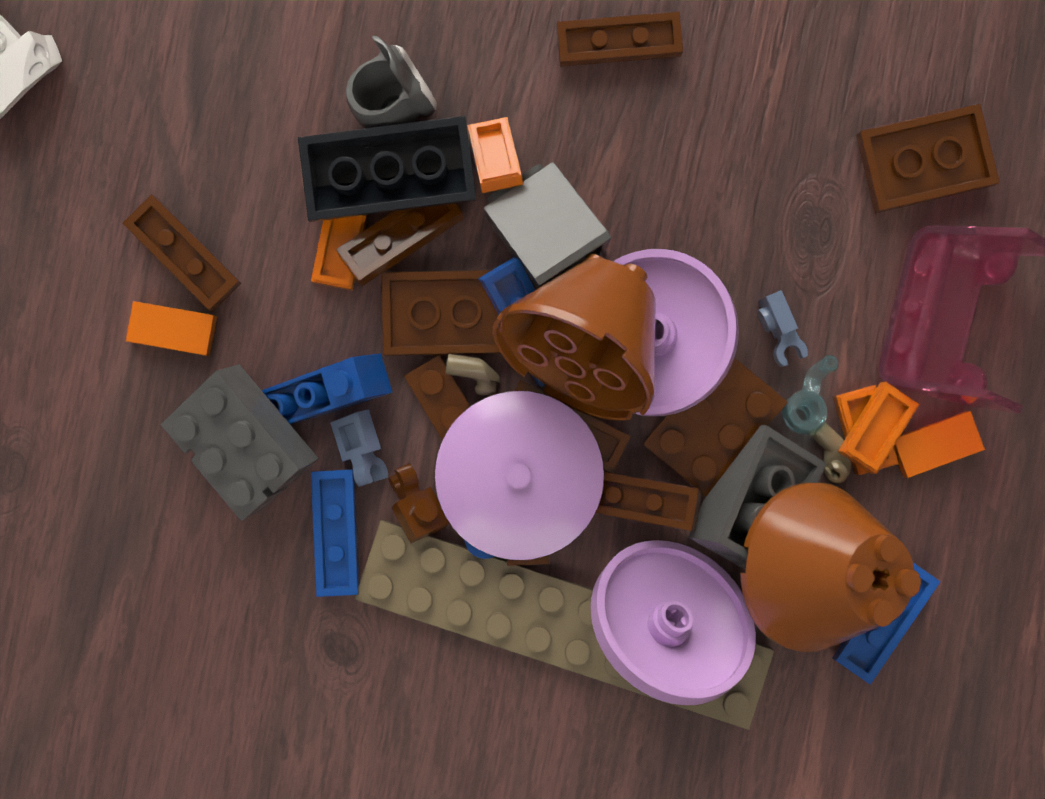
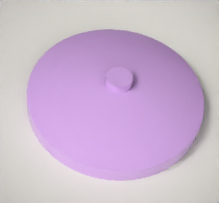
(692, 328)
(519, 475)
(672, 622)

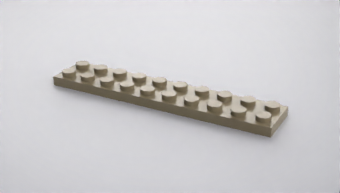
(515, 612)

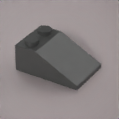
(755, 476)

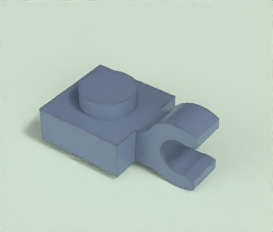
(778, 319)
(358, 441)

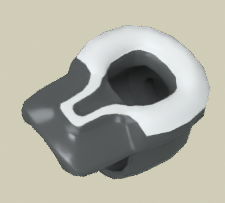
(388, 90)

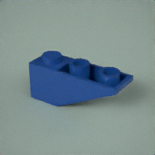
(331, 388)

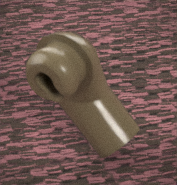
(476, 369)
(837, 465)

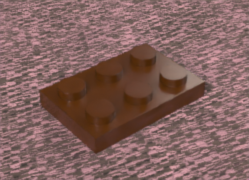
(927, 158)
(436, 314)
(713, 433)

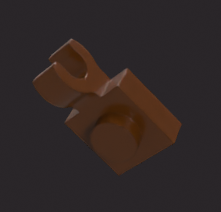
(417, 510)

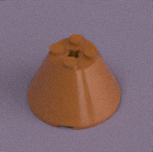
(587, 338)
(823, 569)

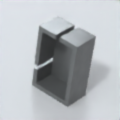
(239, 441)

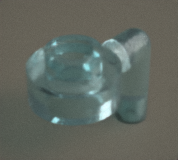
(808, 399)

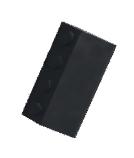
(387, 168)

